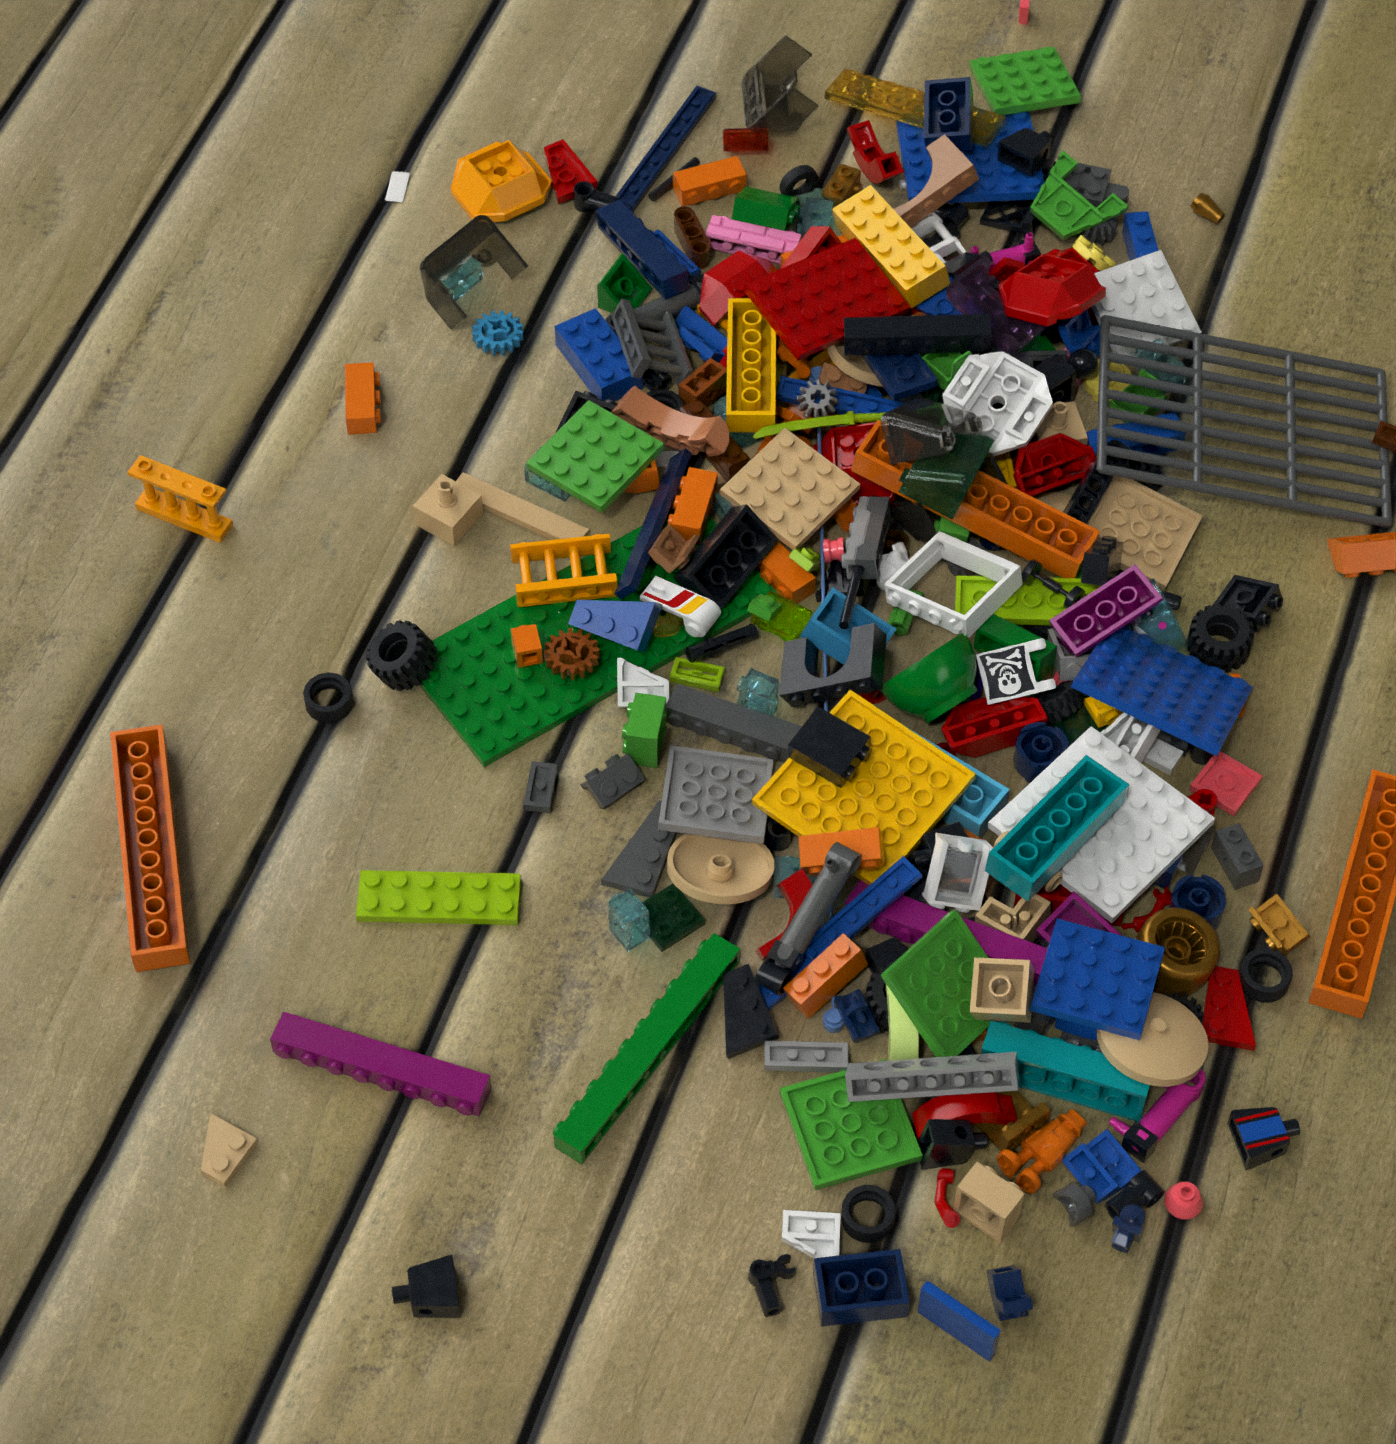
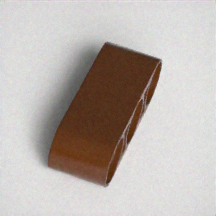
(692, 236)

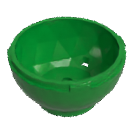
(935, 681)

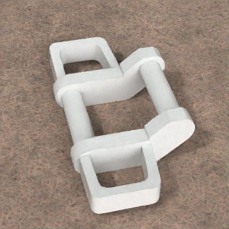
(945, 247)

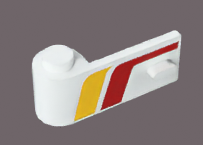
(696, 610)

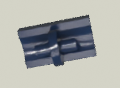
(856, 1016)
(1127, 1228)

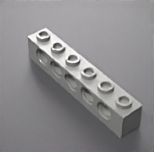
(932, 1076)

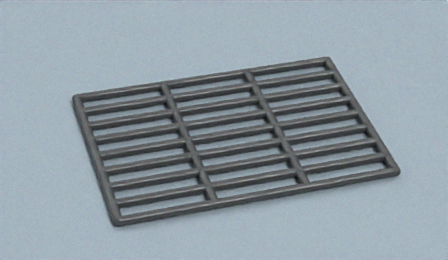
(1198, 412)

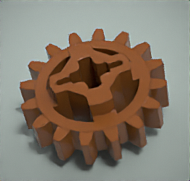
(569, 654)

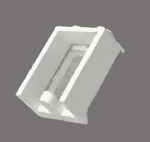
(957, 873)

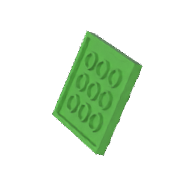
(1024, 81)
(595, 456)
(936, 985)
(845, 1137)

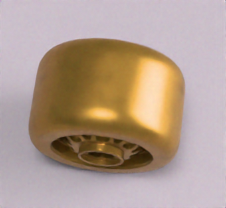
(1189, 949)

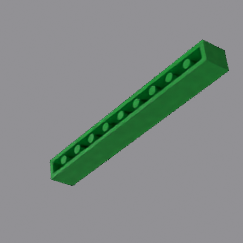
(646, 1048)

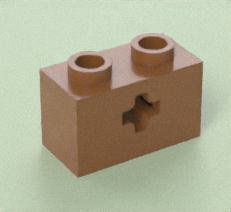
(704, 383)

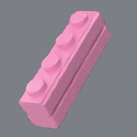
(765, 242)

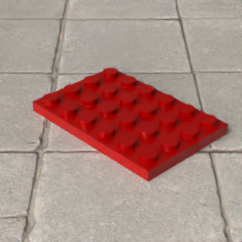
(815, 294)

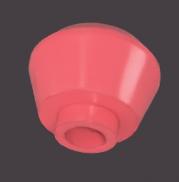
(1183, 1200)

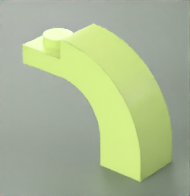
(903, 1035)

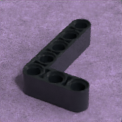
(1095, 484)

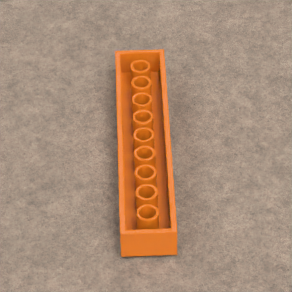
(994, 512)
(149, 849)
(1361, 906)

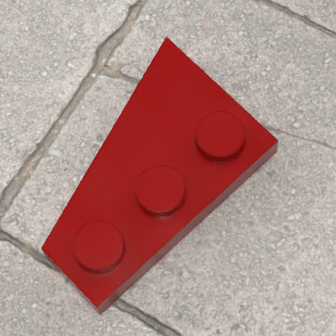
(565, 170)
(1226, 1011)

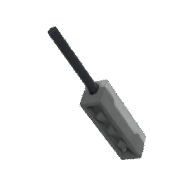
(864, 547)

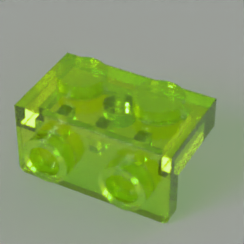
(788, 623)

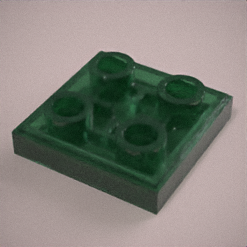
(671, 917)

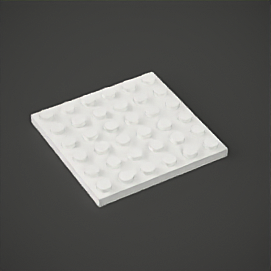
(1133, 844)

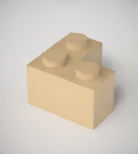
(1019, 921)

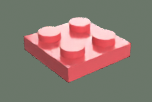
(1228, 780)

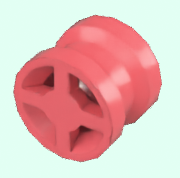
(833, 549)

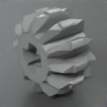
(809, 394)

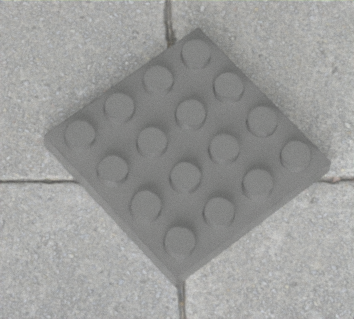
(713, 794)

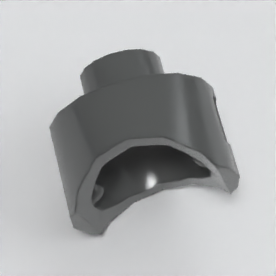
(1076, 1202)

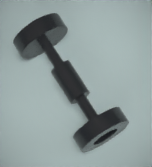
(1032, 572)

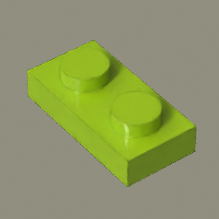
(806, 558)

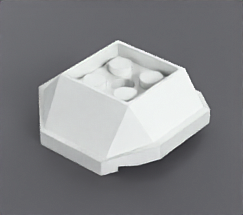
(1007, 381)

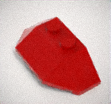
(727, 281)
(1051, 463)
(984, 728)

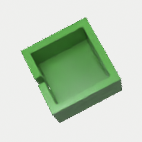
(645, 729)

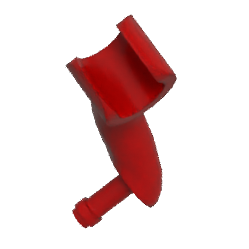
(1162, 900)
(948, 1215)

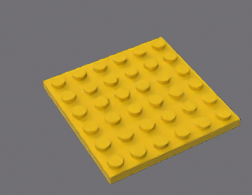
(899, 788)

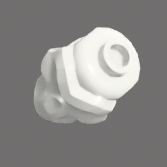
(891, 563)

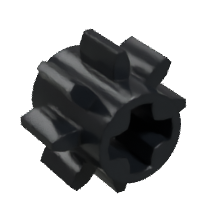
(656, 379)

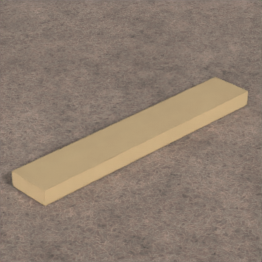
(522, 512)

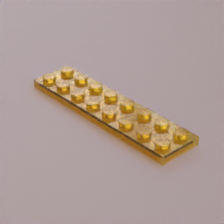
(901, 103)

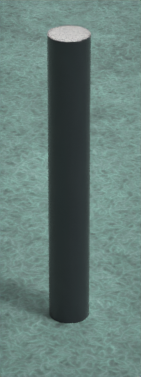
(667, 184)

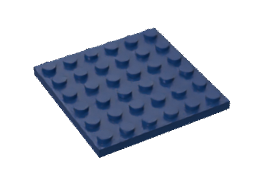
(995, 180)
(1164, 688)

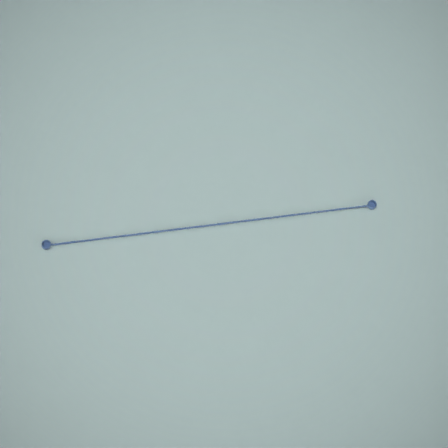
(831, 1019)

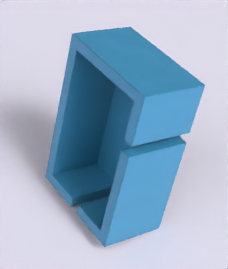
(824, 627)

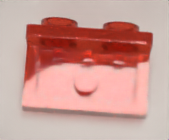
(745, 139)

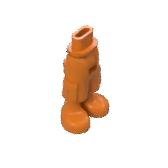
(1045, 1146)

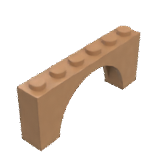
(948, 178)

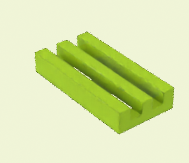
(695, 677)

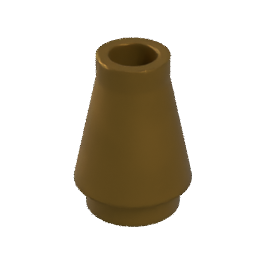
(1207, 208)

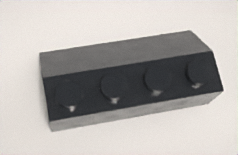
(727, 556)

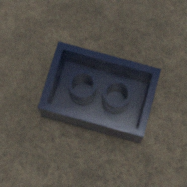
(949, 111)
(860, 1287)

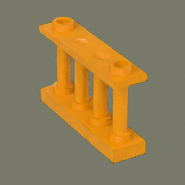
(175, 510)
(563, 590)

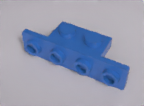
(700, 335)

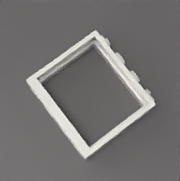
(967, 556)

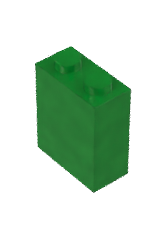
(765, 208)

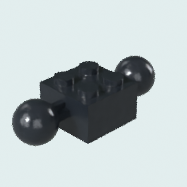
(1062, 374)

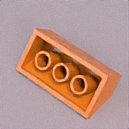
(1363, 553)

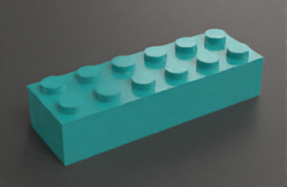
(1056, 827)
(1068, 1071)

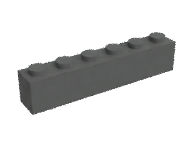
(730, 723)

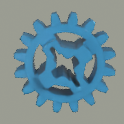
(497, 332)

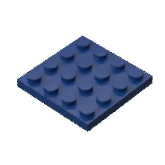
(1097, 979)

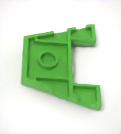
(1065, 209)

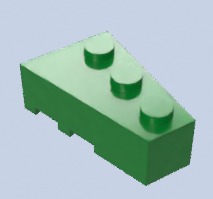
(1000, 633)

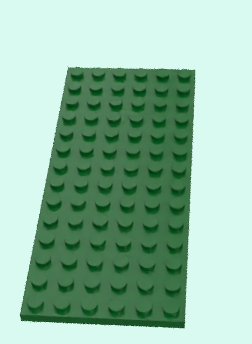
(506, 706)

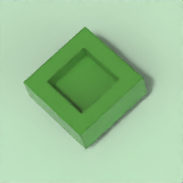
(764, 607)

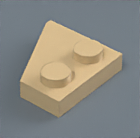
(225, 1150)

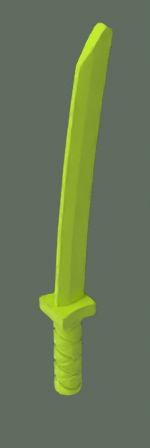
(847, 418)

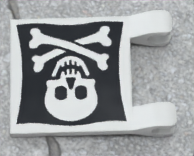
(1009, 672)

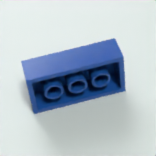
(596, 355)

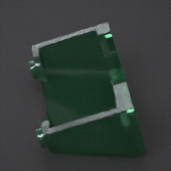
(945, 478)

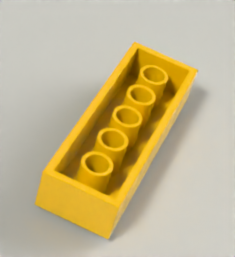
(892, 245)
(749, 368)

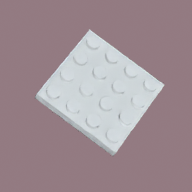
(1144, 293)

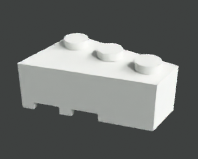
(1132, 735)

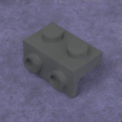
(613, 780)

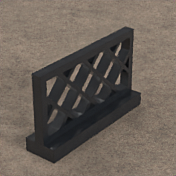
(1029, 222)

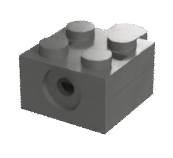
(1095, 184)

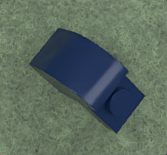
(1008, 1293)

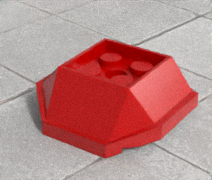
(1050, 290)
(840, 448)

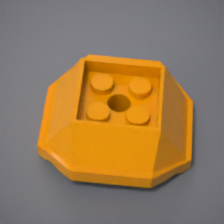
(499, 182)

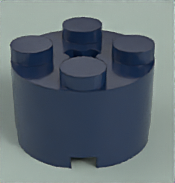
(1037, 749)
(1202, 896)

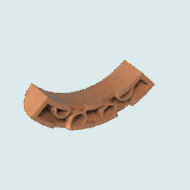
(671, 426)

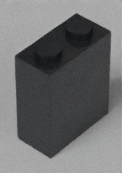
(830, 747)

